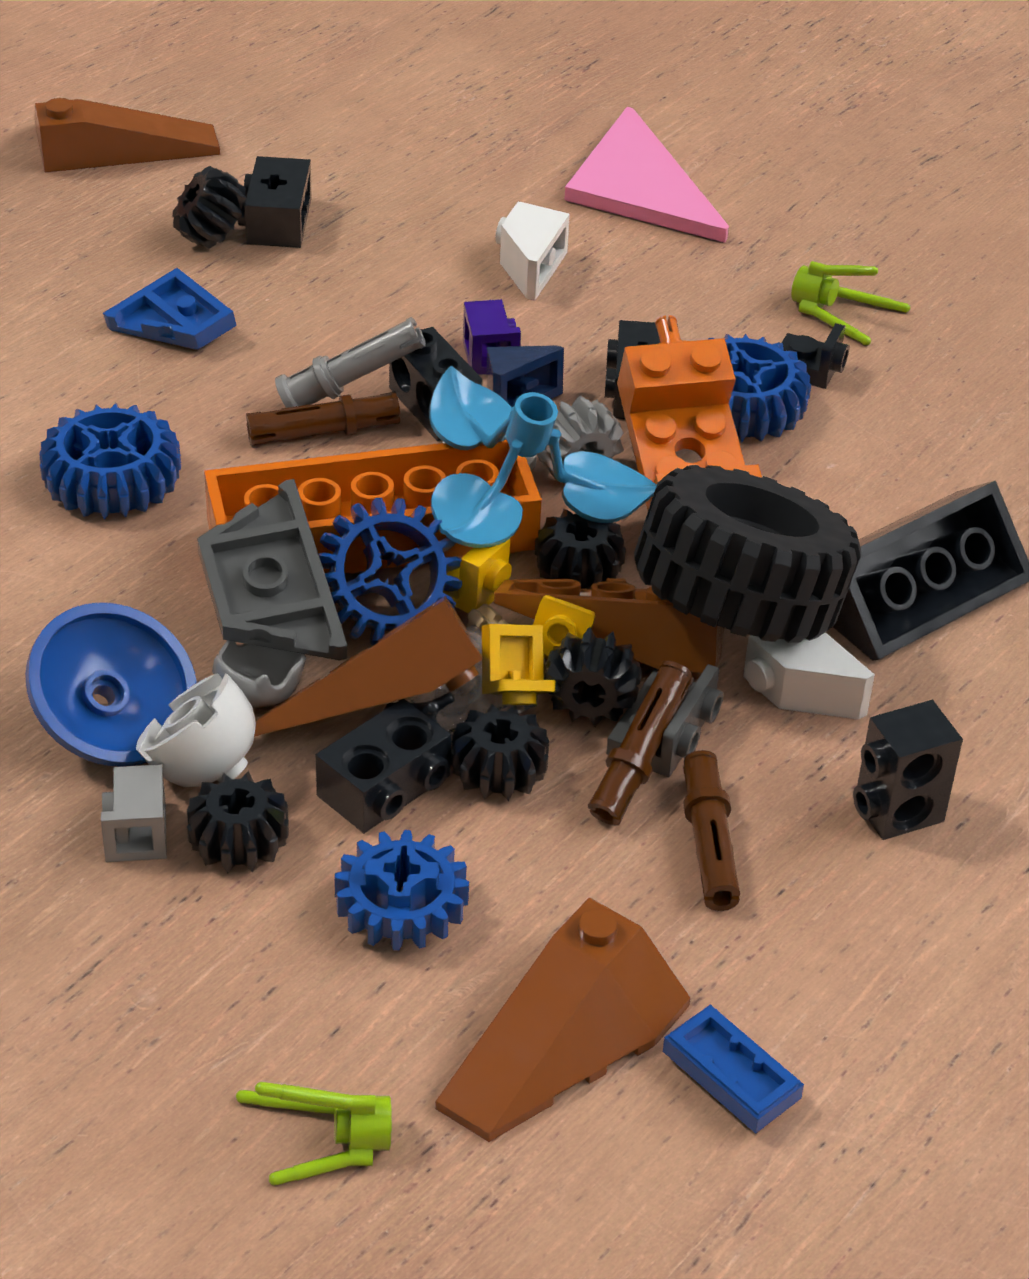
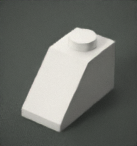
(532, 245)
(809, 676)

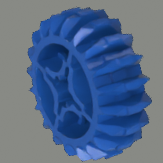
(768, 387)
(110, 460)
(378, 549)

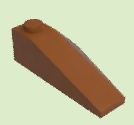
(101, 135)
(633, 615)
(404, 663)
(575, 1012)

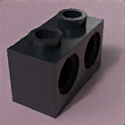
(419, 372)
(383, 765)
(907, 769)

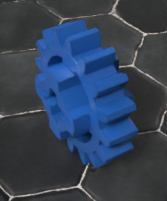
(372, 895)

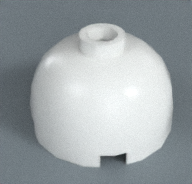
(203, 735)

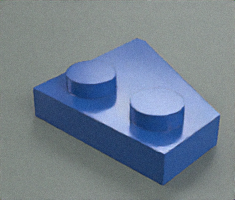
(172, 312)

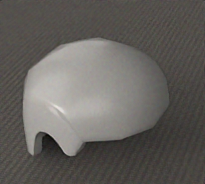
(261, 672)

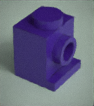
(487, 326)

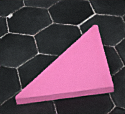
(642, 181)

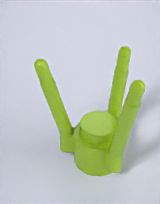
(815, 288)
(359, 1121)

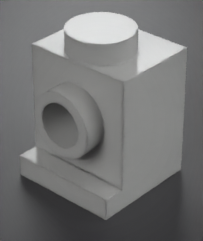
(135, 815)

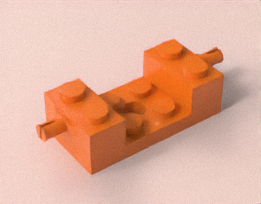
(679, 400)

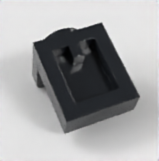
(821, 357)

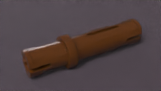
(323, 418)
(632, 761)
(707, 809)

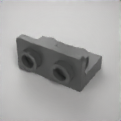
(683, 732)

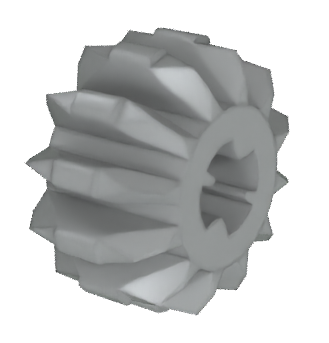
(585, 428)

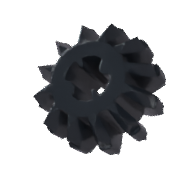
(209, 207)
(579, 549)
(593, 676)
(499, 752)
(237, 822)

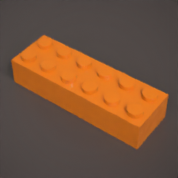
(337, 482)

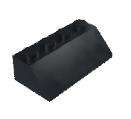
(932, 570)

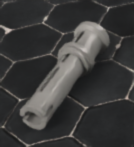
(329, 375)

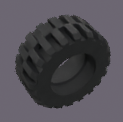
(747, 553)

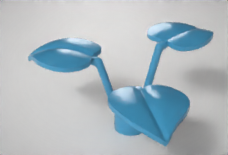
(481, 515)

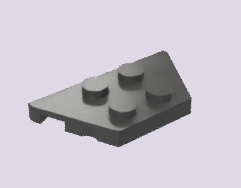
(271, 579)

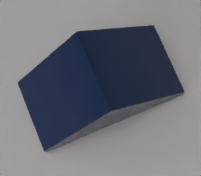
(525, 370)

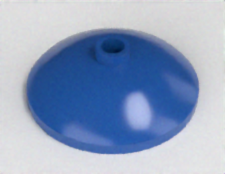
(110, 654)

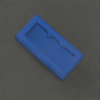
(733, 1068)

